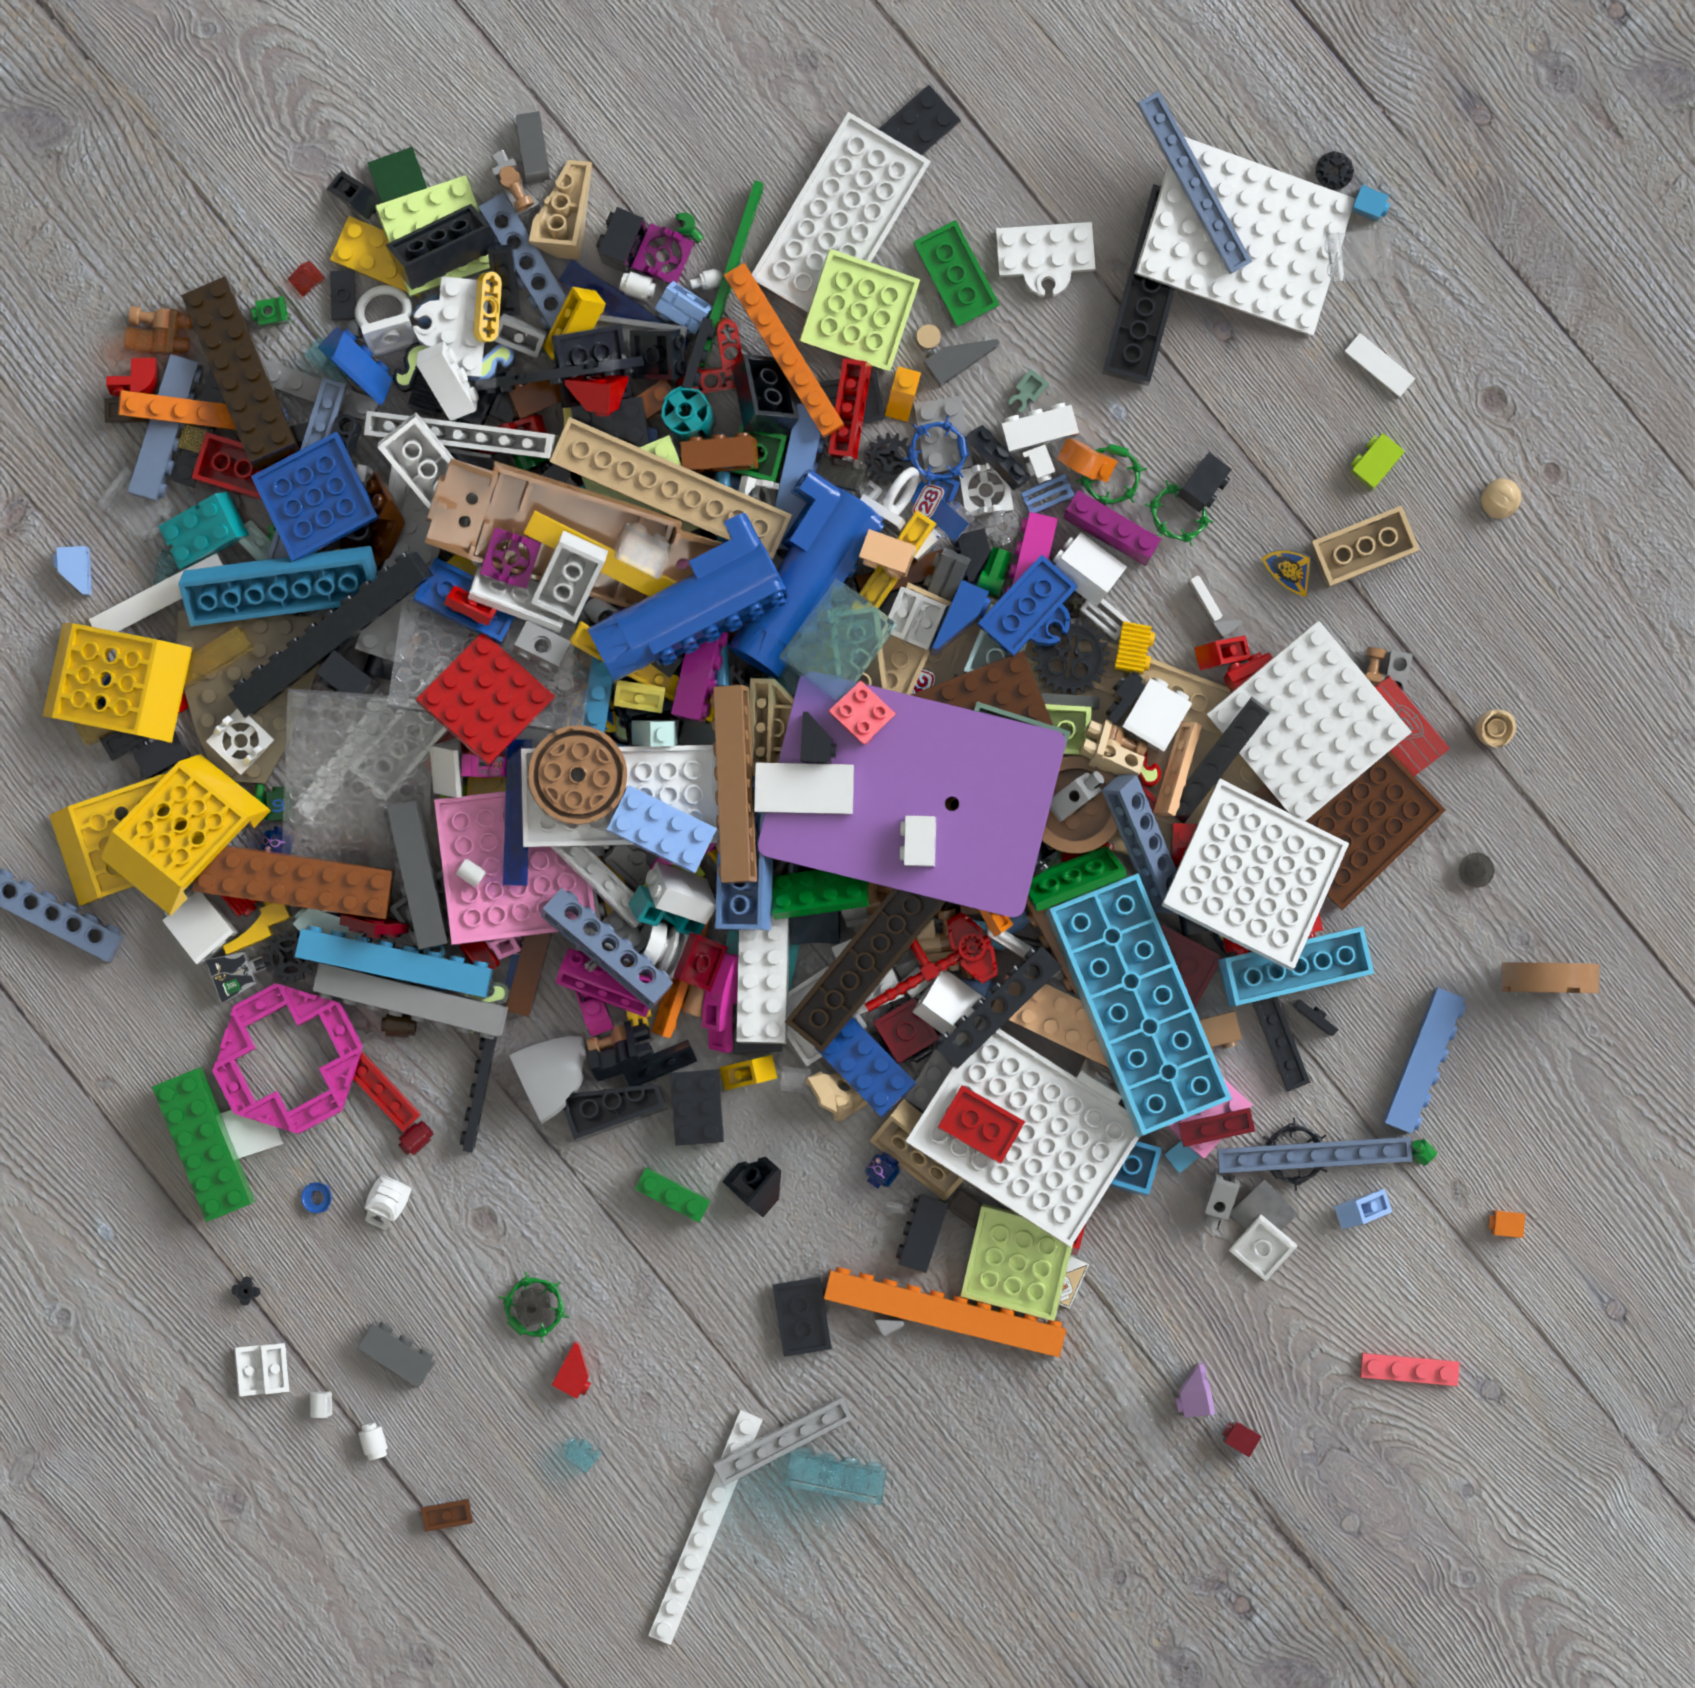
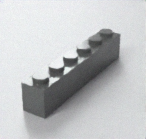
(417, 873)

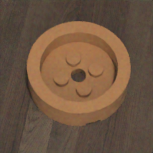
(571, 800)
(1089, 827)
(1550, 977)

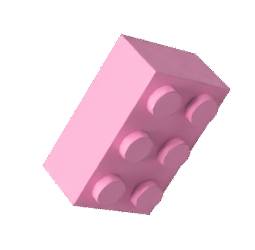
(1236, 1103)

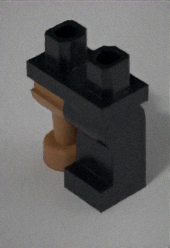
(626, 1051)

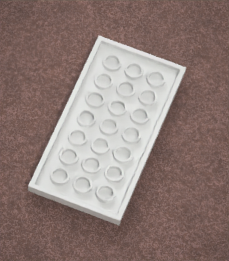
(842, 207)
(669, 773)

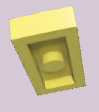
(639, 696)

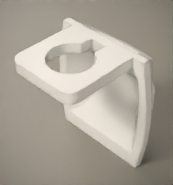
(386, 1200)

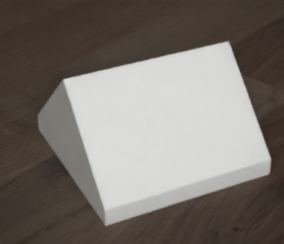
(447, 768)

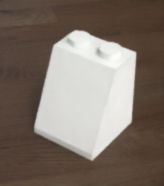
(1156, 715)
(200, 927)

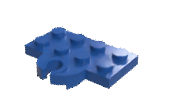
(1030, 609)

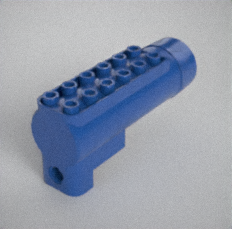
(822, 547)
(723, 592)

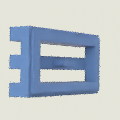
(1066, 486)

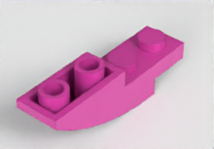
(718, 1005)

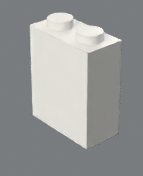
(1089, 567)
(681, 893)
(946, 1002)

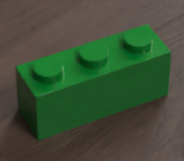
(672, 1194)

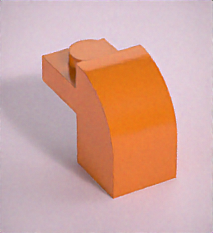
(1086, 460)

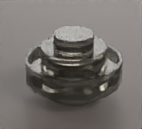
(1476, 870)

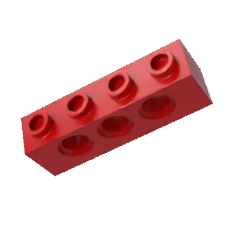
(850, 408)

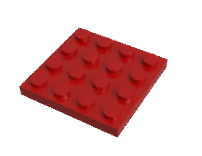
(485, 699)

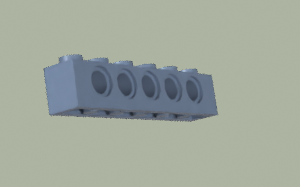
(501, 208)
(1141, 837)
(104, 949)
(609, 961)

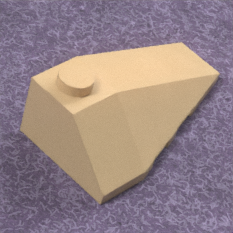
(562, 219)

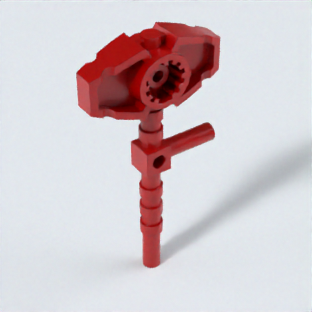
(970, 948)

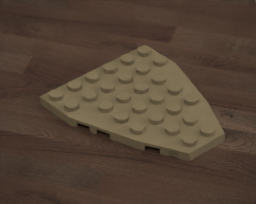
(210, 699)

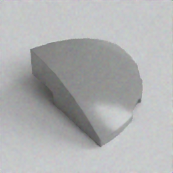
(551, 1072)

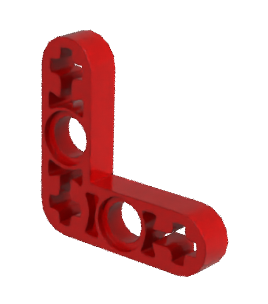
(727, 365)

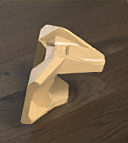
(832, 1098)

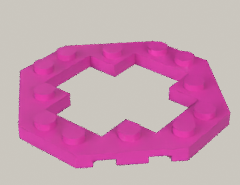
(238, 1043)

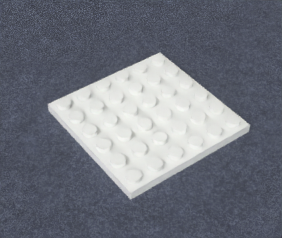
(1321, 725)
(1255, 874)

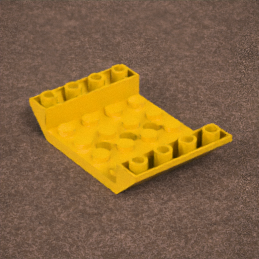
(143, 685)
(84, 832)
(165, 860)

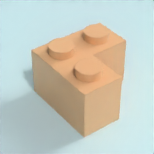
(887, 552)

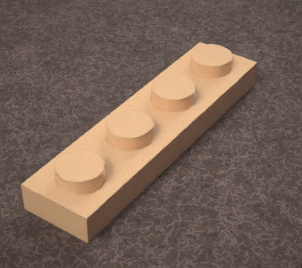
(1177, 769)

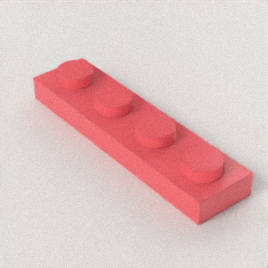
(1409, 1369)

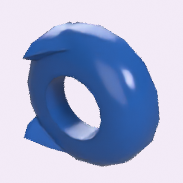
(307, 1201)

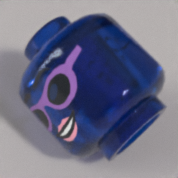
(272, 840)
(882, 1170)

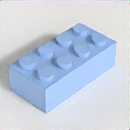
(661, 829)

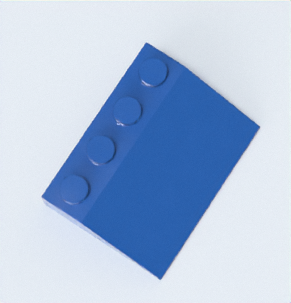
(964, 611)

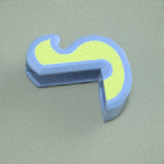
(499, 355)

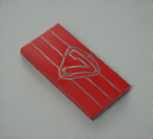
(1423, 742)

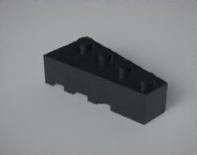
(607, 1109)

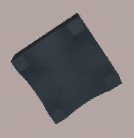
(816, 928)

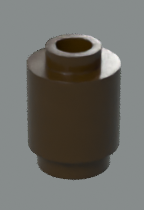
(398, 1026)

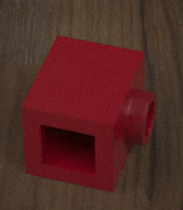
(1241, 1437)

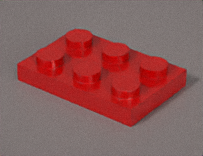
(981, 1124)

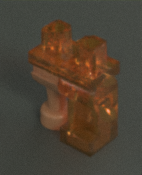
(164, 336)

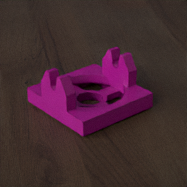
(657, 232)
(488, 567)

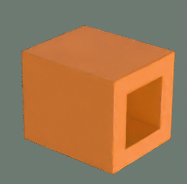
(1507, 1223)

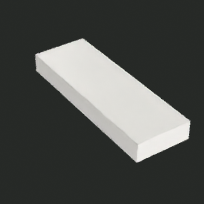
(1379, 365)

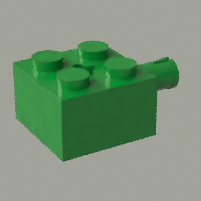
(773, 448)

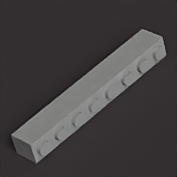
(410, 999)

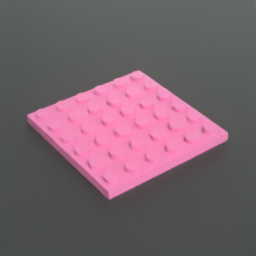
(475, 831)

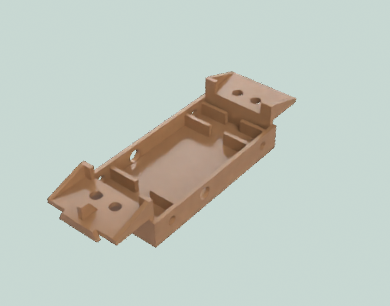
(512, 495)

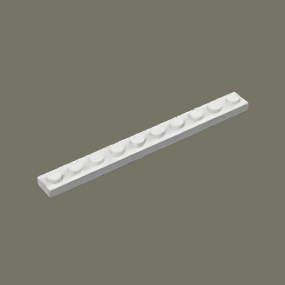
(701, 1537)

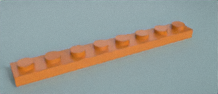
(784, 350)

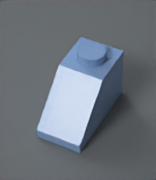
(74, 566)
(1363, 1209)

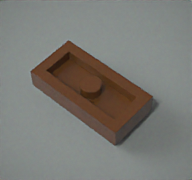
(447, 1515)

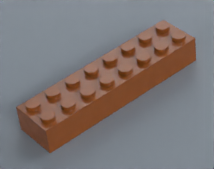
(298, 881)

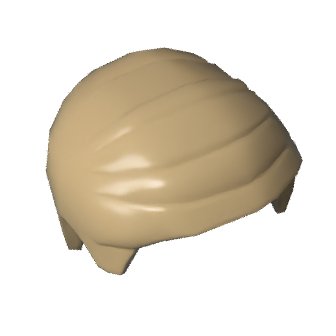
(1501, 498)
(1495, 728)

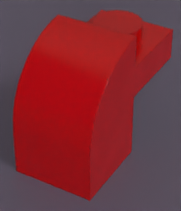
(143, 378)

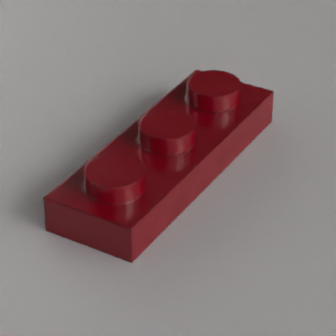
(1216, 1127)

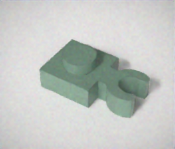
(1030, 388)

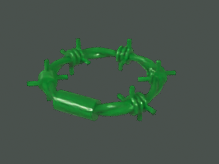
(1123, 452)
(1162, 529)
(516, 1325)

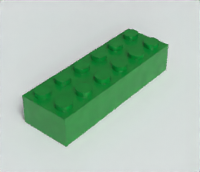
(203, 1144)

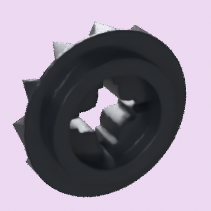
(1332, 181)

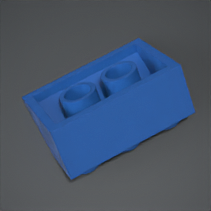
(357, 363)

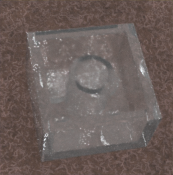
(643, 550)

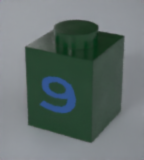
(275, 803)

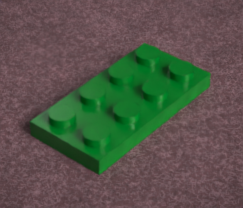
(956, 273)
(1075, 878)
(816, 893)

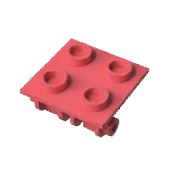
(862, 713)

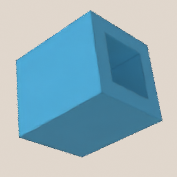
(1371, 203)

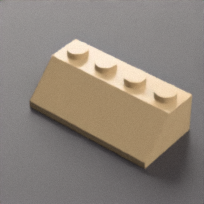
(892, 1138)

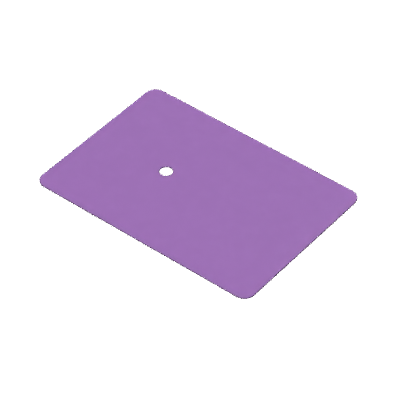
(910, 767)

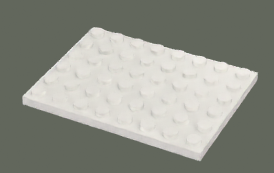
(1279, 224)
(1062, 1153)

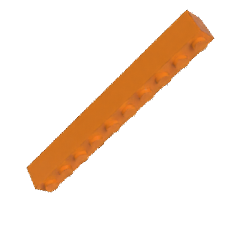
(945, 1313)

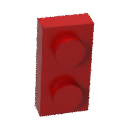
(459, 602)

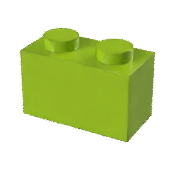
(1377, 460)

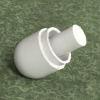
(707, 280)

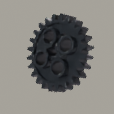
(1092, 660)

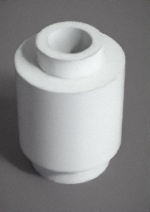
(637, 286)
(373, 1441)

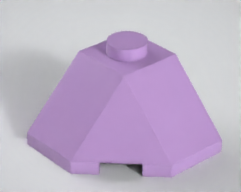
(1195, 1394)

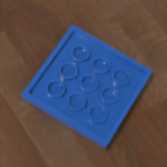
(315, 497)

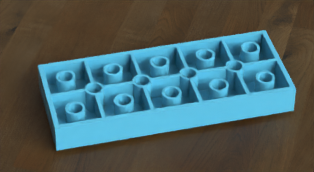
(1138, 1005)

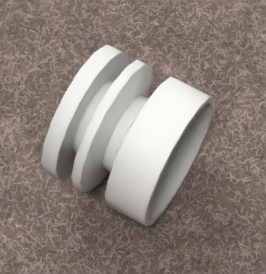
(663, 947)

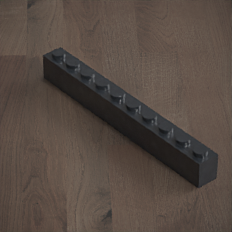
(330, 634)

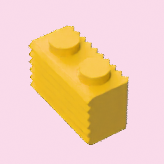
(1133, 648)

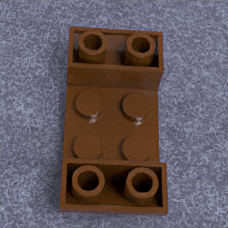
(387, 527)

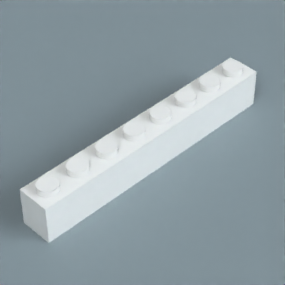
(470, 435)

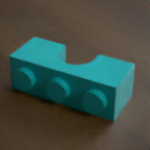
(646, 912)

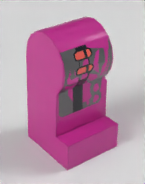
(474, 767)

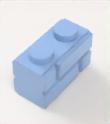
(683, 307)

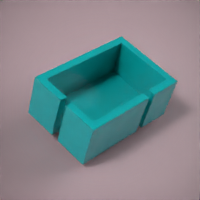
(203, 530)

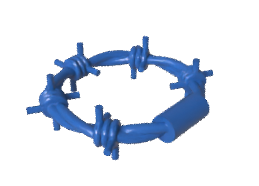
(962, 447)

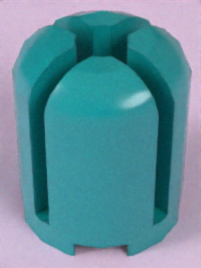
(700, 412)

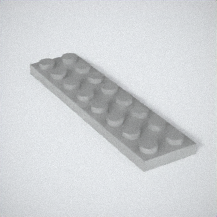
(382, 634)

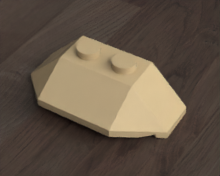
(769, 719)

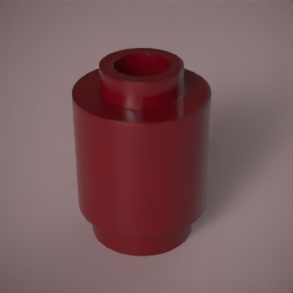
(415, 1138)

